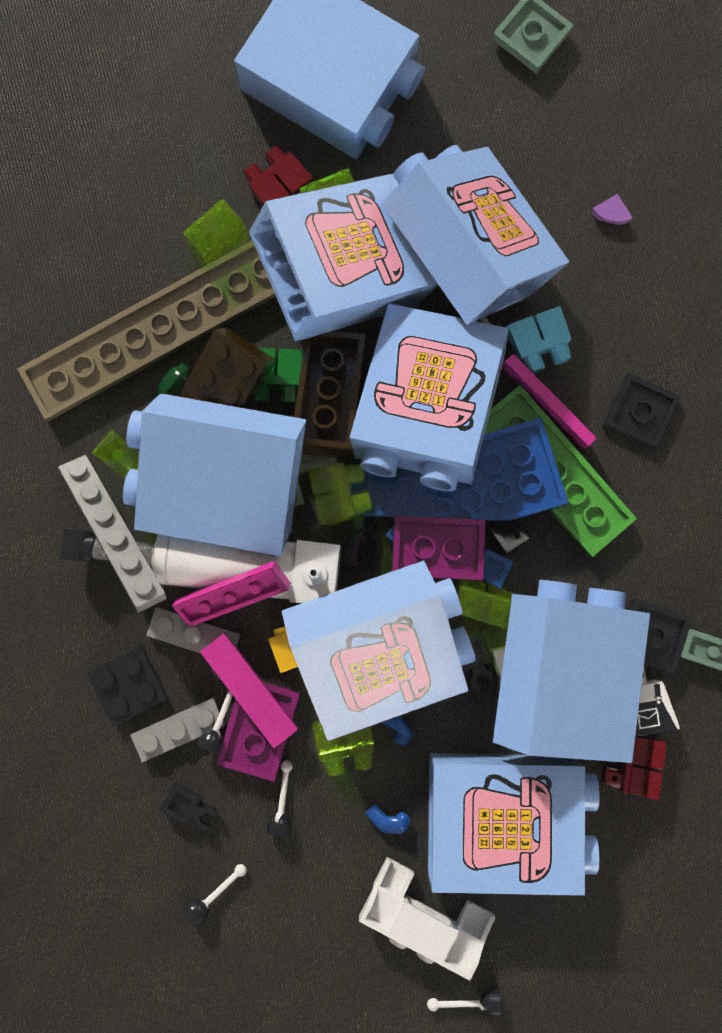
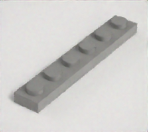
(112, 534)

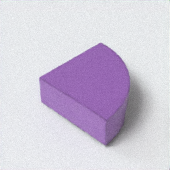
(612, 211)

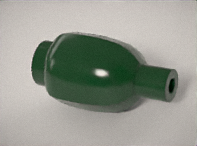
(174, 380)

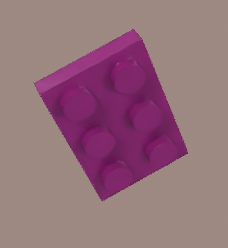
(447, 545)
(246, 747)

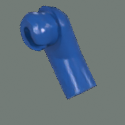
(403, 732)
(388, 824)

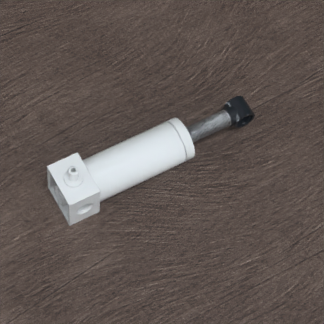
(196, 564)

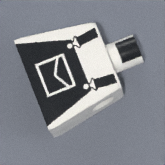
(655, 709)

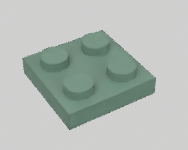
(532, 33)

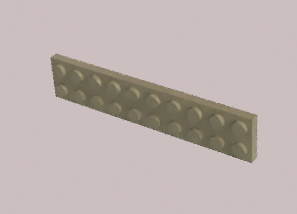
(147, 332)

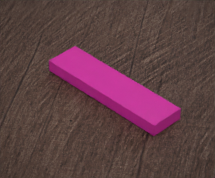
(548, 402)
(232, 594)
(249, 690)

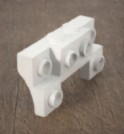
(422, 929)

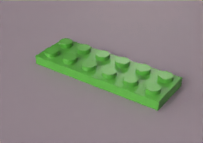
(593, 510)

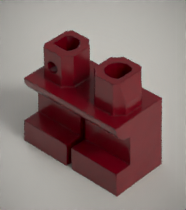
(280, 179)
(636, 778)

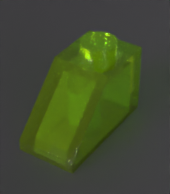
(116, 454)

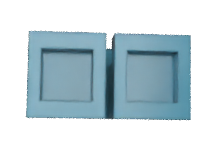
(539, 336)

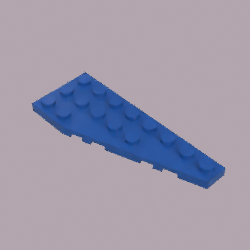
(511, 481)

